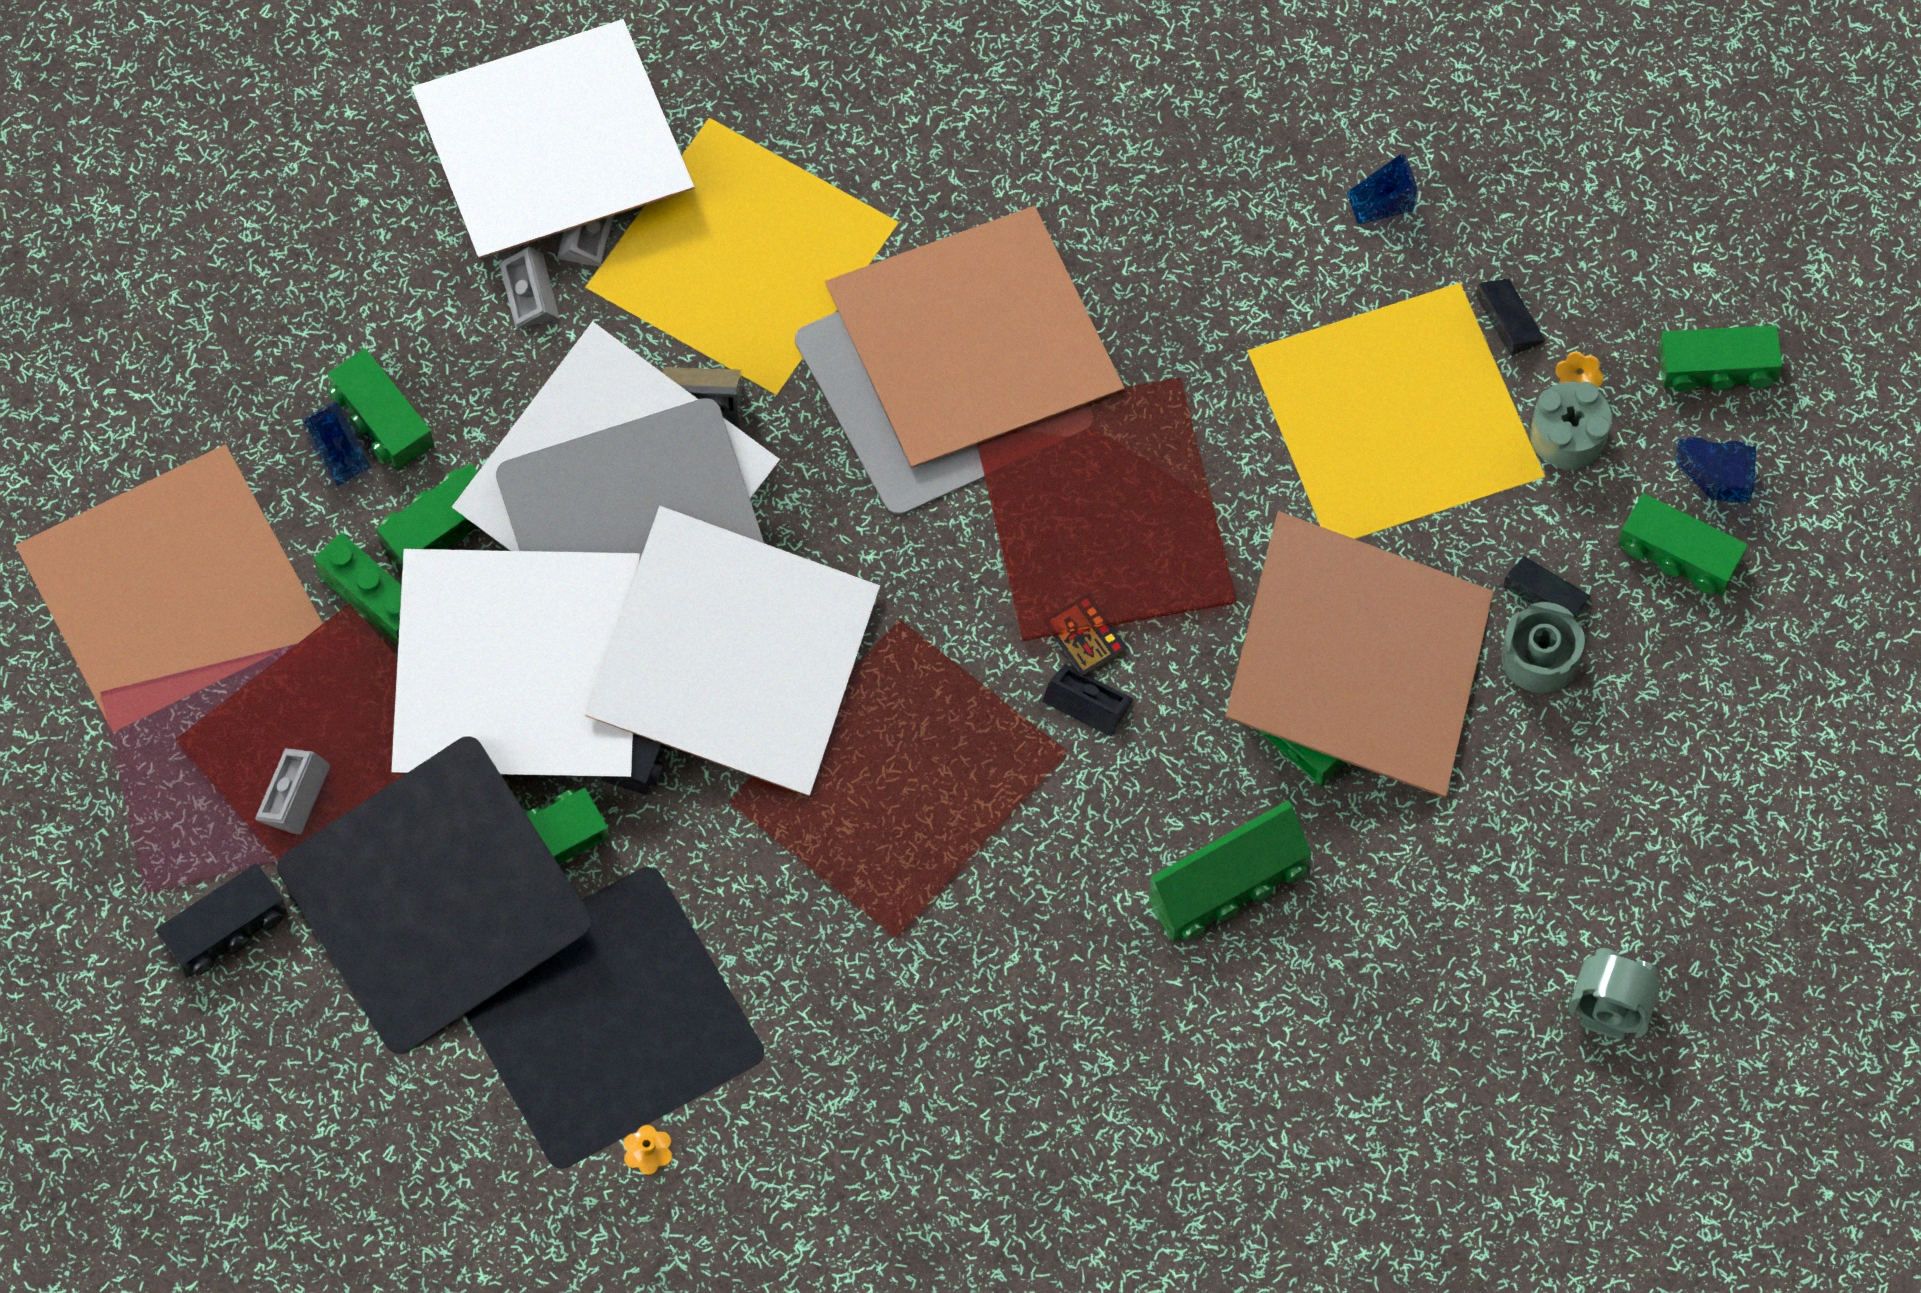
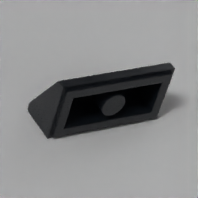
(1509, 315)
(1540, 585)
(1086, 700)

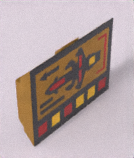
(1091, 648)

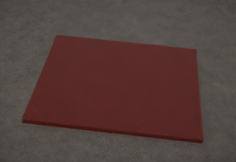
(1106, 514)
(320, 697)
(907, 781)

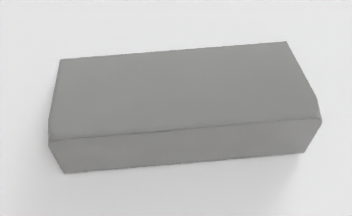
(586, 242)
(528, 288)
(293, 790)

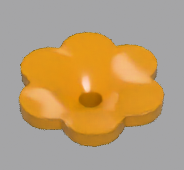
(1569, 369)
(651, 1157)

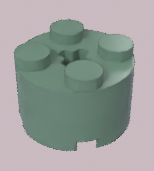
(1570, 425)
(1539, 668)
(1615, 994)

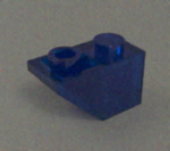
(1719, 469)

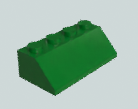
(1230, 873)

